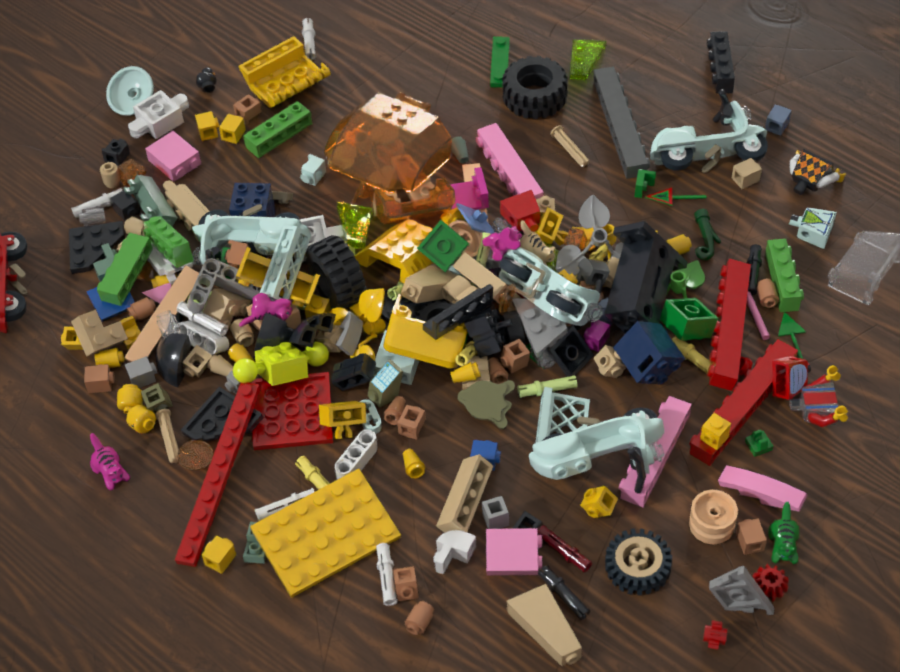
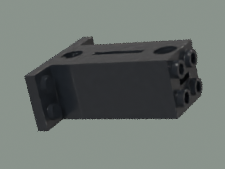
(641, 276)

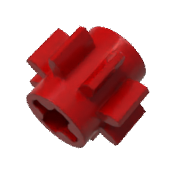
(715, 634)

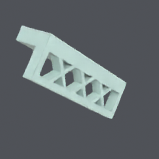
(282, 262)

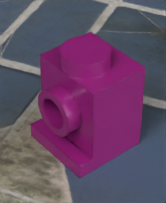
(597, 335)

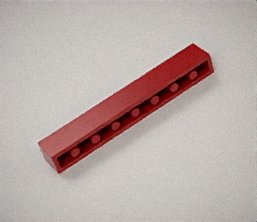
(730, 325)
(744, 400)

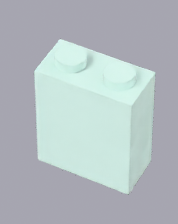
(406, 364)

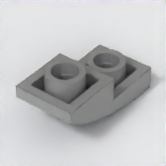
(351, 333)

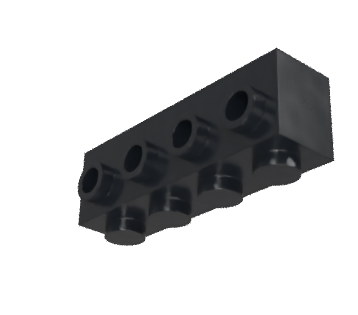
(721, 61)

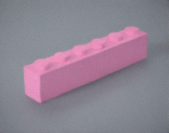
(506, 161)
(674, 417)

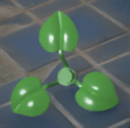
(690, 277)

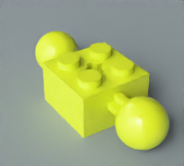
(280, 363)

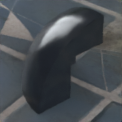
(306, 330)
(273, 332)
(170, 356)

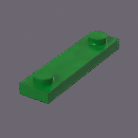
(500, 60)

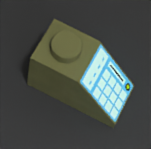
(385, 384)

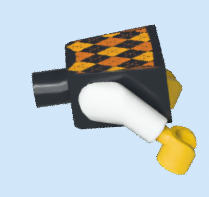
(812, 172)

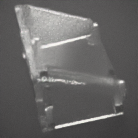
(865, 264)

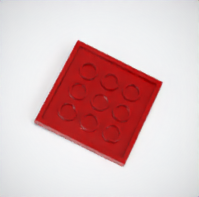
(292, 413)

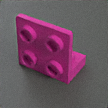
(472, 193)

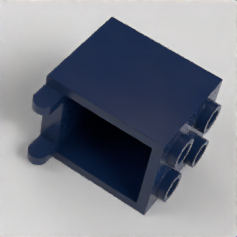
(249, 195)
(649, 340)

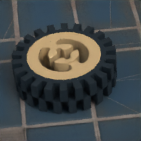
(636, 575)

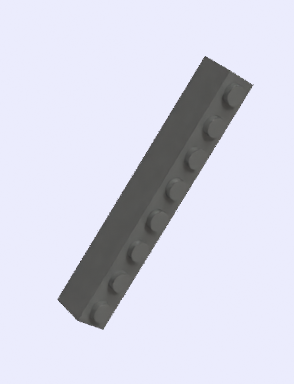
(620, 121)

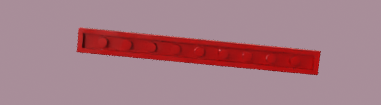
(217, 475)

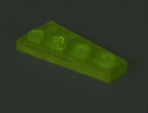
(354, 223)

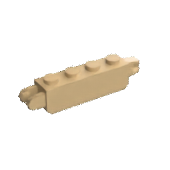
(185, 204)

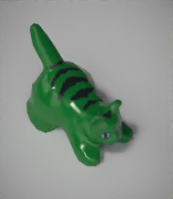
(785, 534)

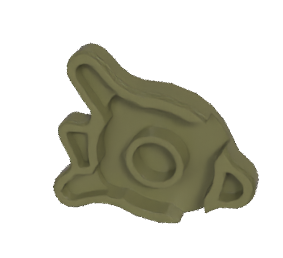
(487, 401)

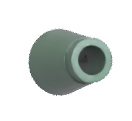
(459, 149)

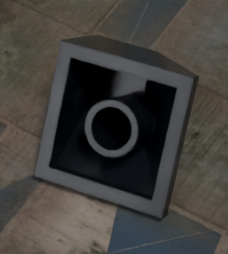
(571, 352)

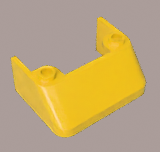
(253, 272)
(407, 338)

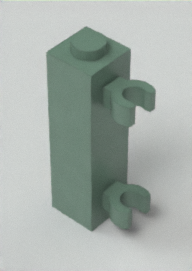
(150, 199)

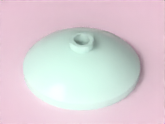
(125, 85)

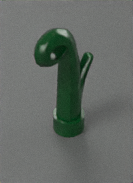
(702, 219)

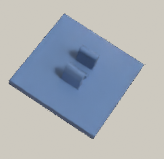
(475, 219)

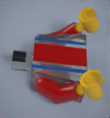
(819, 401)

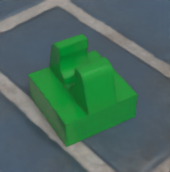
(759, 443)

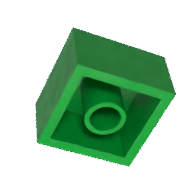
(688, 319)

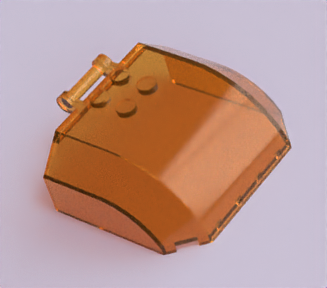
(389, 143)

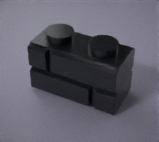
(353, 372)

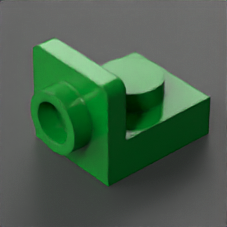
(644, 179)

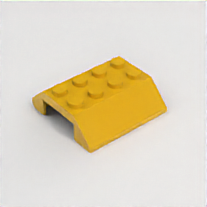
(282, 72)
(398, 248)

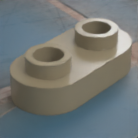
(282, 197)

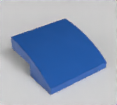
(108, 310)

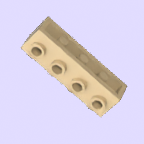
(465, 494)

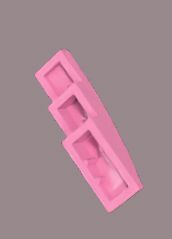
(764, 488)

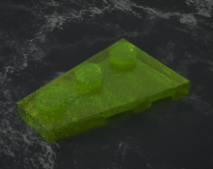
(584, 57)

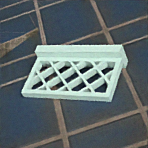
(546, 413)

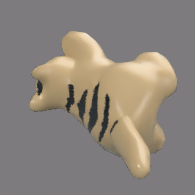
(534, 244)

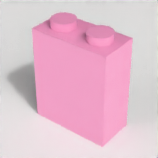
(173, 156)
(513, 551)

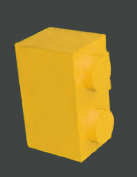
(549, 227)
(342, 415)

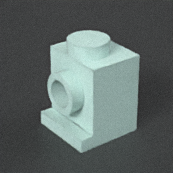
(313, 170)

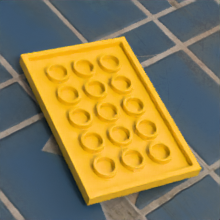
(324, 532)

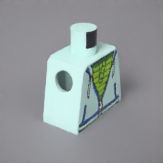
(814, 226)

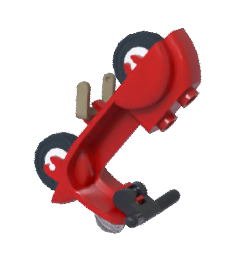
(12, 304)

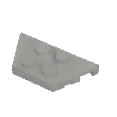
(539, 326)
(740, 592)

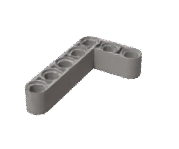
(217, 278)

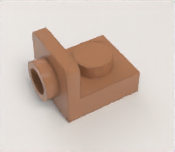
(405, 583)

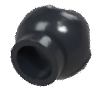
(206, 80)

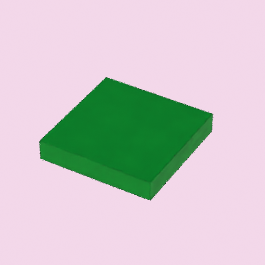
(443, 246)

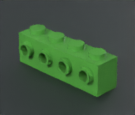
(277, 129)
(168, 241)
(124, 269)
(783, 274)

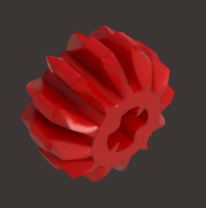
(772, 581)

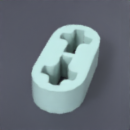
(372, 415)

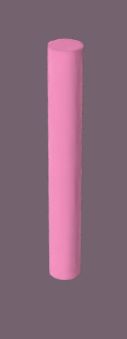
(757, 317)

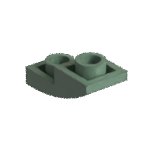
(253, 551)

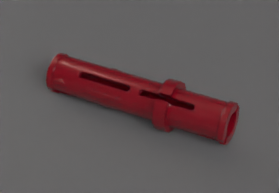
(570, 553)

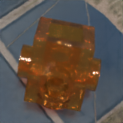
(129, 171)

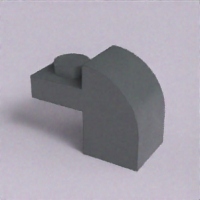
(592, 270)

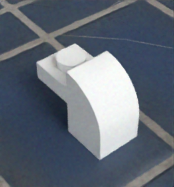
(455, 545)

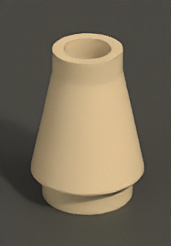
(219, 365)

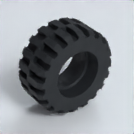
(536, 102)
(338, 269)

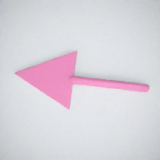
(158, 293)

